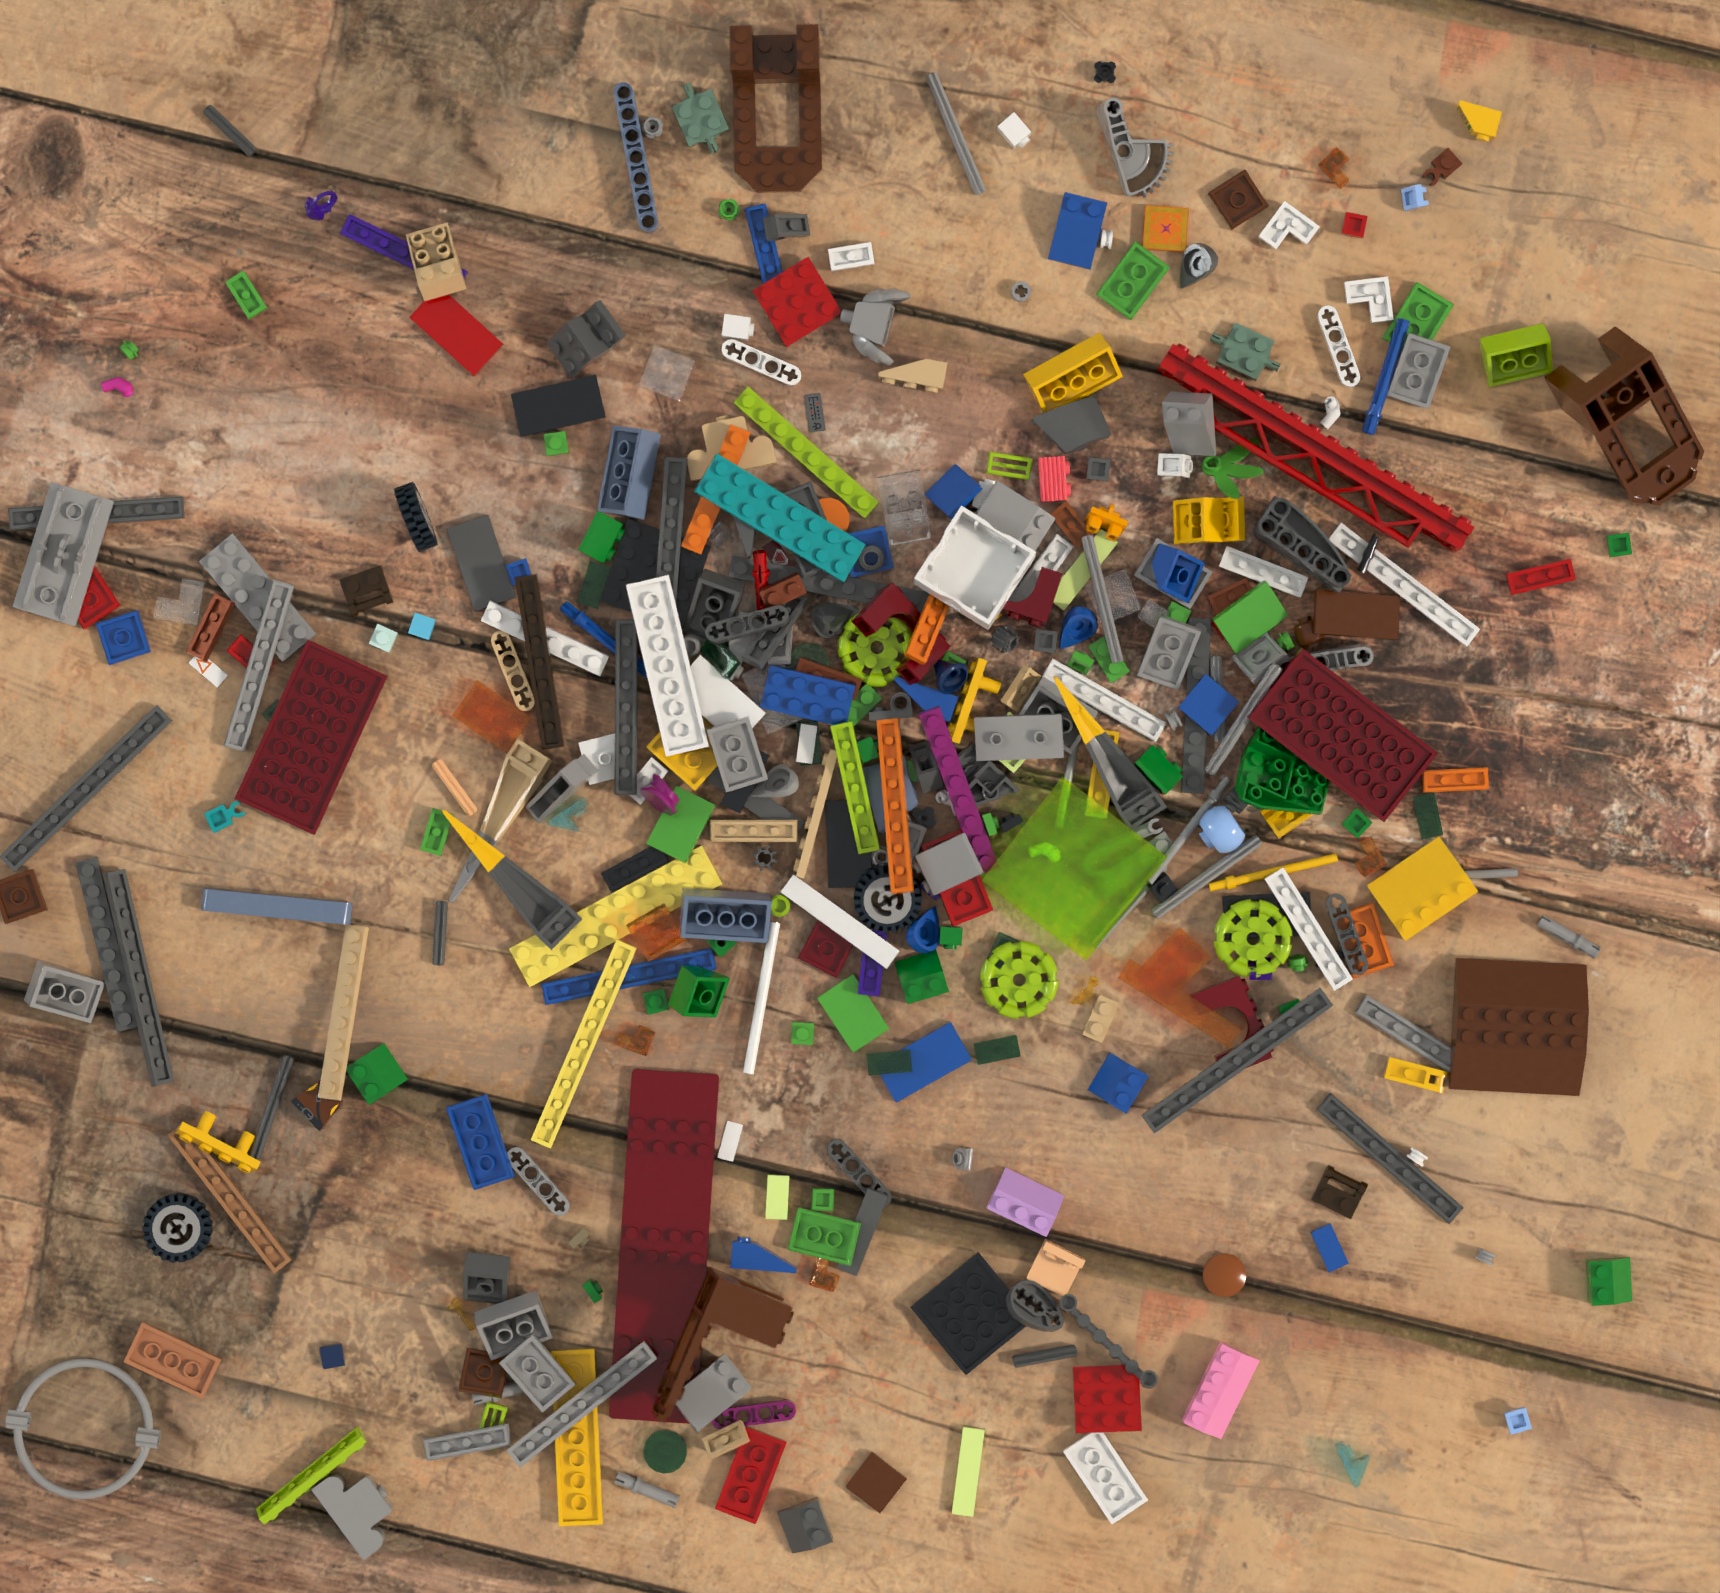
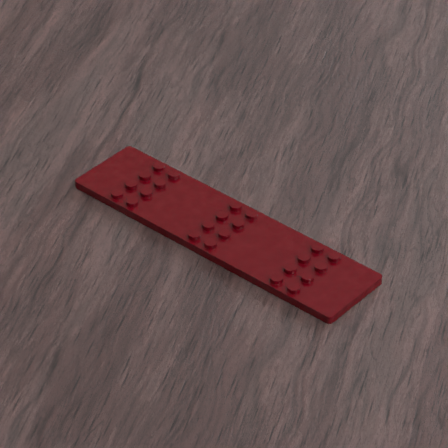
(663, 1225)

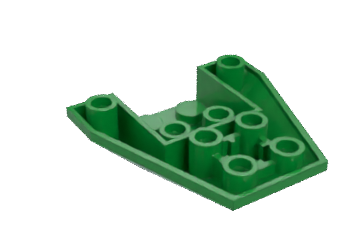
(1278, 779)

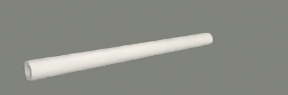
(761, 998)

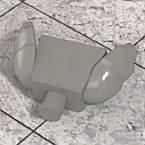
(872, 322)

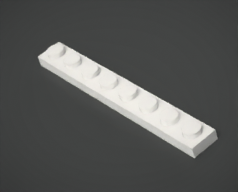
(1406, 586)

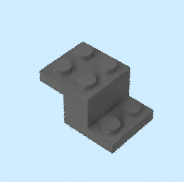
(585, 339)

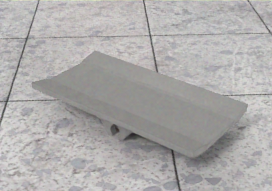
(63, 554)

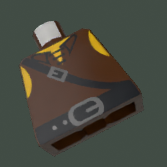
(316, 1109)

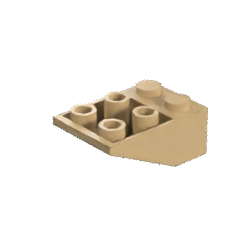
(435, 262)

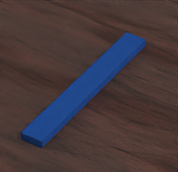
(636, 975)

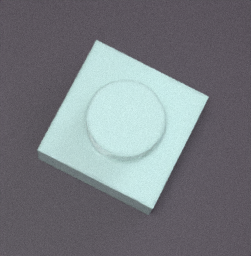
(383, 638)

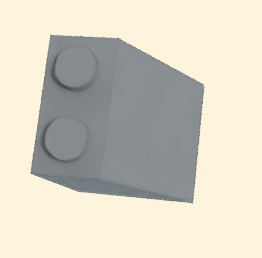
(947, 864)

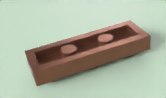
(210, 627)
(815, 668)

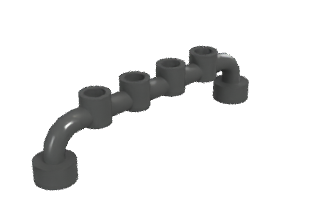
(1148, 1378)

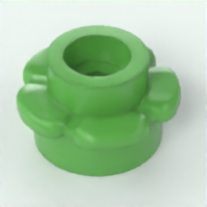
(728, 204)
(129, 349)
(1285, 641)
(1297, 962)

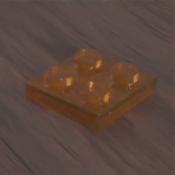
(655, 932)

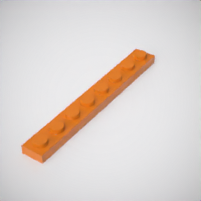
(895, 806)

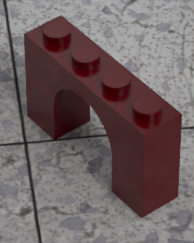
(893, 604)
(1039, 604)
(1233, 994)

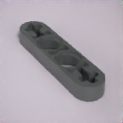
(746, 621)
(1343, 935)
(862, 1169)

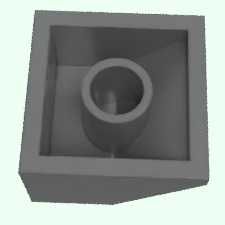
(486, 1278)
(805, 1526)

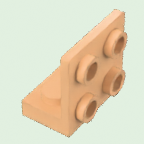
(1055, 1268)

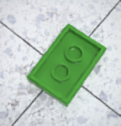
(1133, 280)
(1424, 311)
(1250, 617)
(679, 833)
(853, 1013)
(824, 1236)

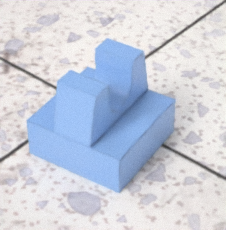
(1413, 197)
(1517, 1420)

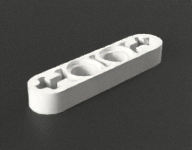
(1342, 345)
(762, 360)

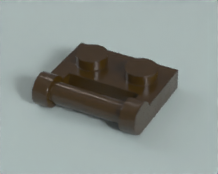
(365, 583)
(1335, 1198)

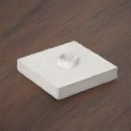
(602, 755)

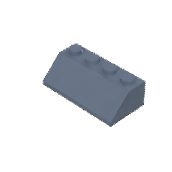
(629, 472)
(725, 915)

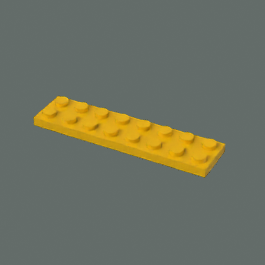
(578, 1448)

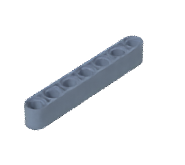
(631, 148)
(276, 906)

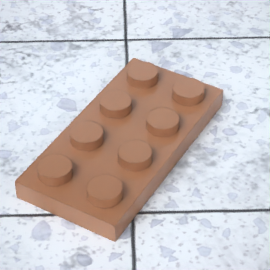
(172, 1360)

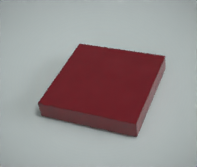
(825, 950)

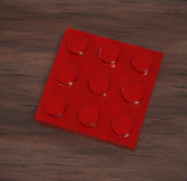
(797, 301)
(1106, 1400)

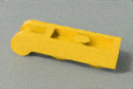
(1414, 1074)

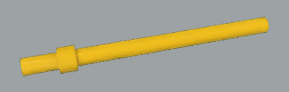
(1230, 881)

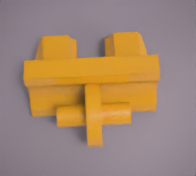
(1106, 519)

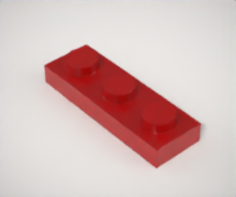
(1540, 577)

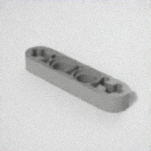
(541, 1178)

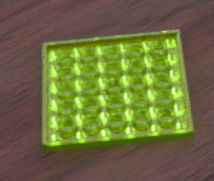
(1074, 868)

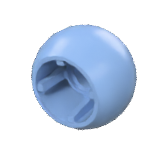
(1221, 830)

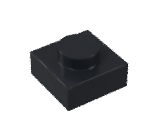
(1010, 821)
(1162, 887)

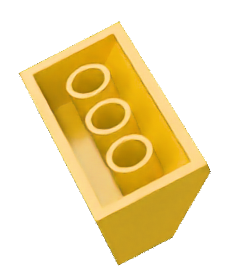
(1073, 374)

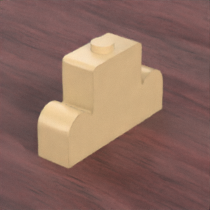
(755, 454)

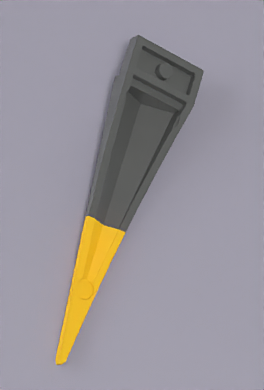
(1127, 786)
(540, 908)

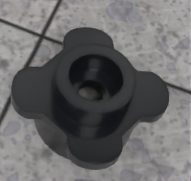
(1100, 67)
(927, 812)

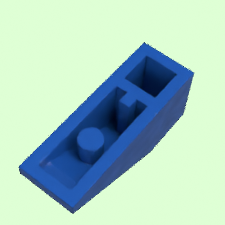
(929, 697)
(753, 1256)

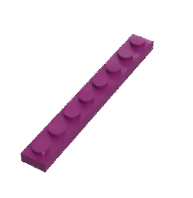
(957, 786)

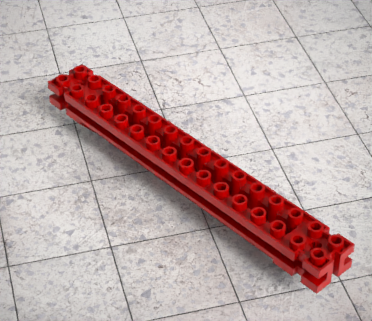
(1423, 514)

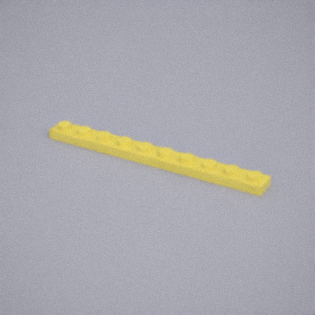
(583, 1043)

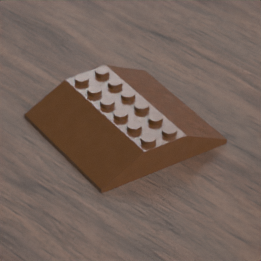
(1519, 1027)

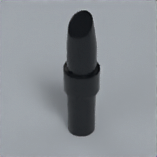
(1368, 554)

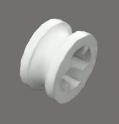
(1106, 238)
(1416, 1156)

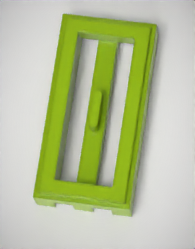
(1010, 466)
(496, 1407)

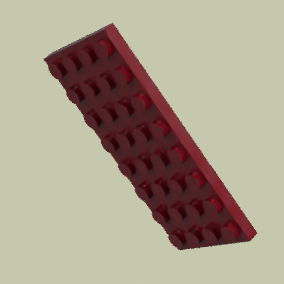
(1342, 735)
(311, 737)

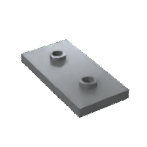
(1019, 737)

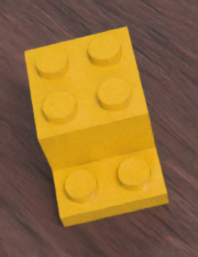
(1209, 520)

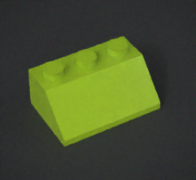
(1516, 355)

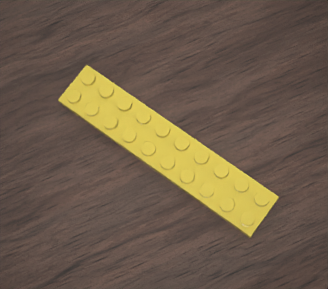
(608, 918)

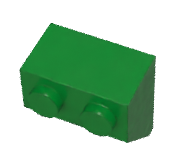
(601, 538)
(1158, 769)
(921, 977)
(698, 992)
(376, 1074)
(1608, 1281)

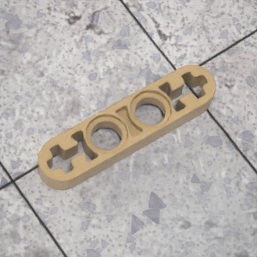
(510, 672)

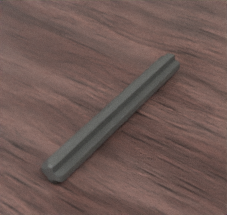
(271, 1107)

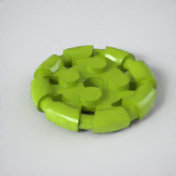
(868, 658)
(1266, 937)
(1019, 966)

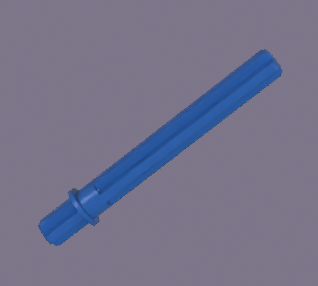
(1386, 376)
(597, 632)

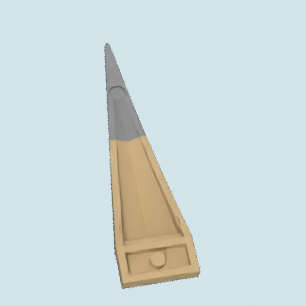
(516, 784)

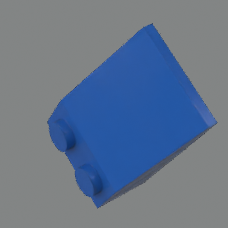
(1077, 230)

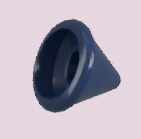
(950, 676)

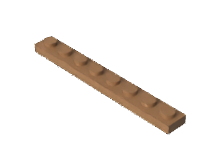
(234, 1203)

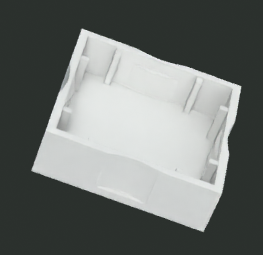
(974, 568)

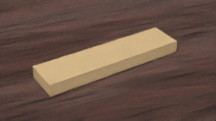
(753, 830)

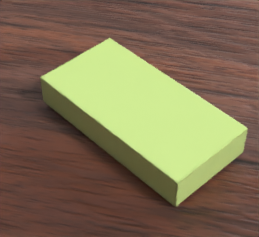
(777, 1197)

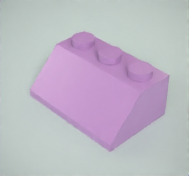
(1025, 1202)

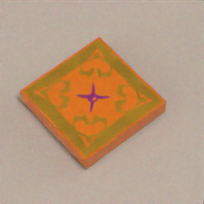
(1165, 228)

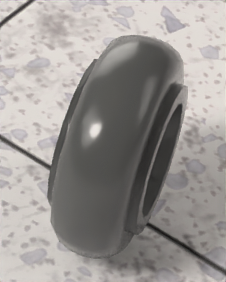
(880, 558)

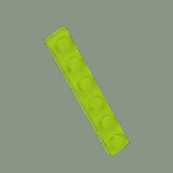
(855, 787)
(312, 1474)

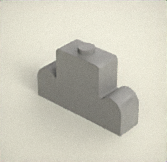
(561, 787)
(356, 1510)

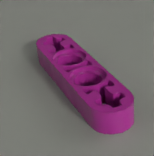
(754, 1418)

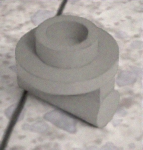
(963, 1158)

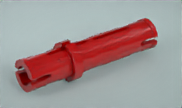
(761, 580)

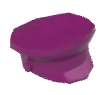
(660, 795)

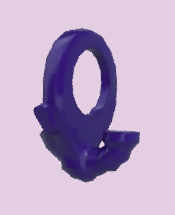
(315, 211)

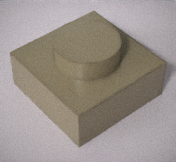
(580, 1238)

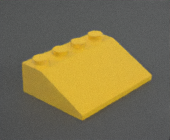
(1422, 888)

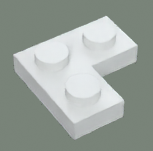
(1286, 221)
(1376, 293)

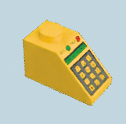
(1479, 120)

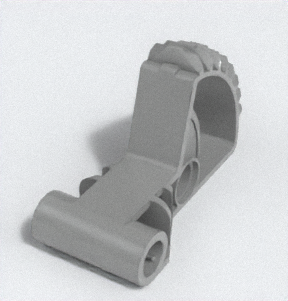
(1138, 151)
(1344, 656)

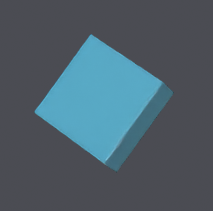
(422, 626)

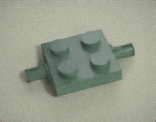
(700, 118)
(1245, 351)

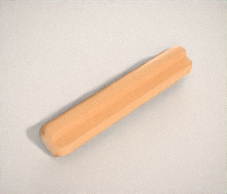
(454, 787)

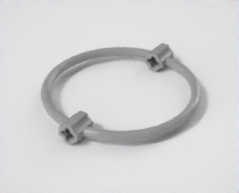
(145, 1437)

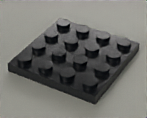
(638, 562)
(969, 1313)

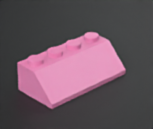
(1220, 1390)

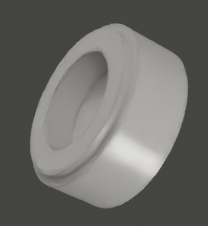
(692, 644)

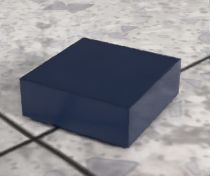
(332, 1356)

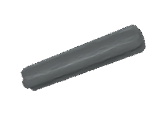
(228, 129)
(440, 933)
(1044, 1356)

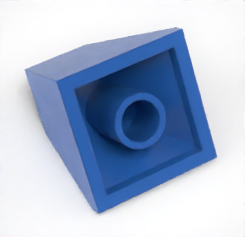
(1176, 571)

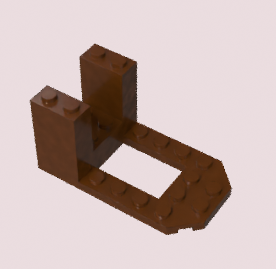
(769, 61)
(1615, 395)
(728, 1304)

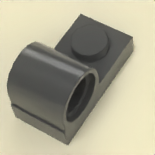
(785, 226)
(880, 713)

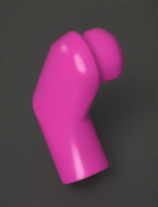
(120, 384)

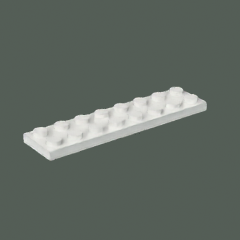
(667, 665)

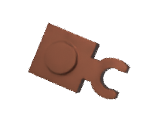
(1444, 165)

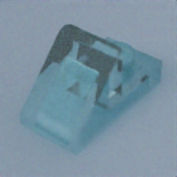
(564, 819)
(1354, 1468)

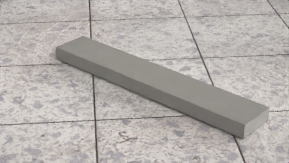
(1405, 1031)

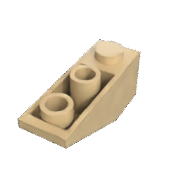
(921, 373)

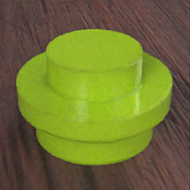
(780, 905)

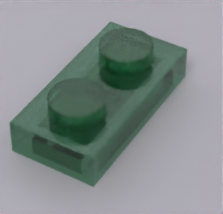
(997, 1049)

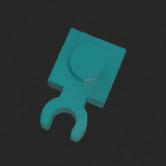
(222, 817)

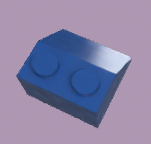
(1118, 1082)

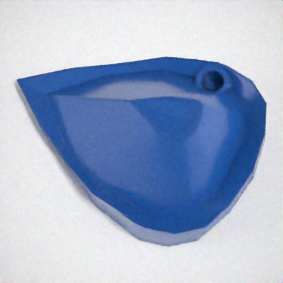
(1077, 626)
(924, 932)

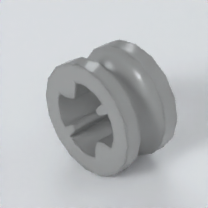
(1016, 297)
(1173, 720)
(1485, 1256)

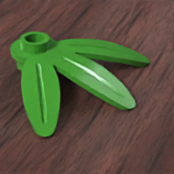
(1225, 467)

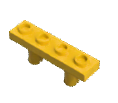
(962, 710)
(208, 1144)

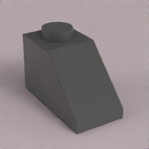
(926, 767)

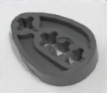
(1037, 1295)

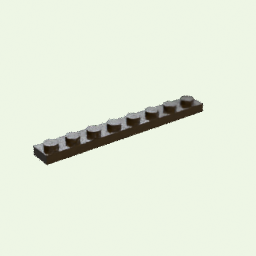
(539, 661)

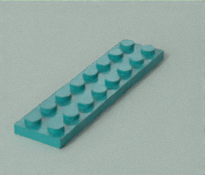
(779, 518)

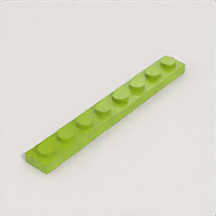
(806, 452)

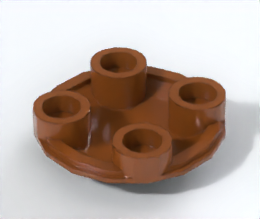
(1224, 1275)

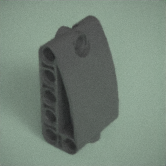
(1302, 533)

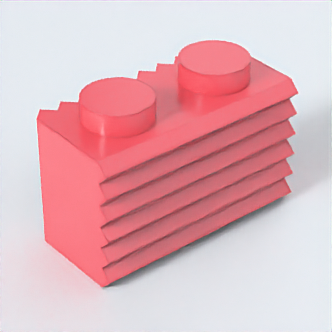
(1053, 479)

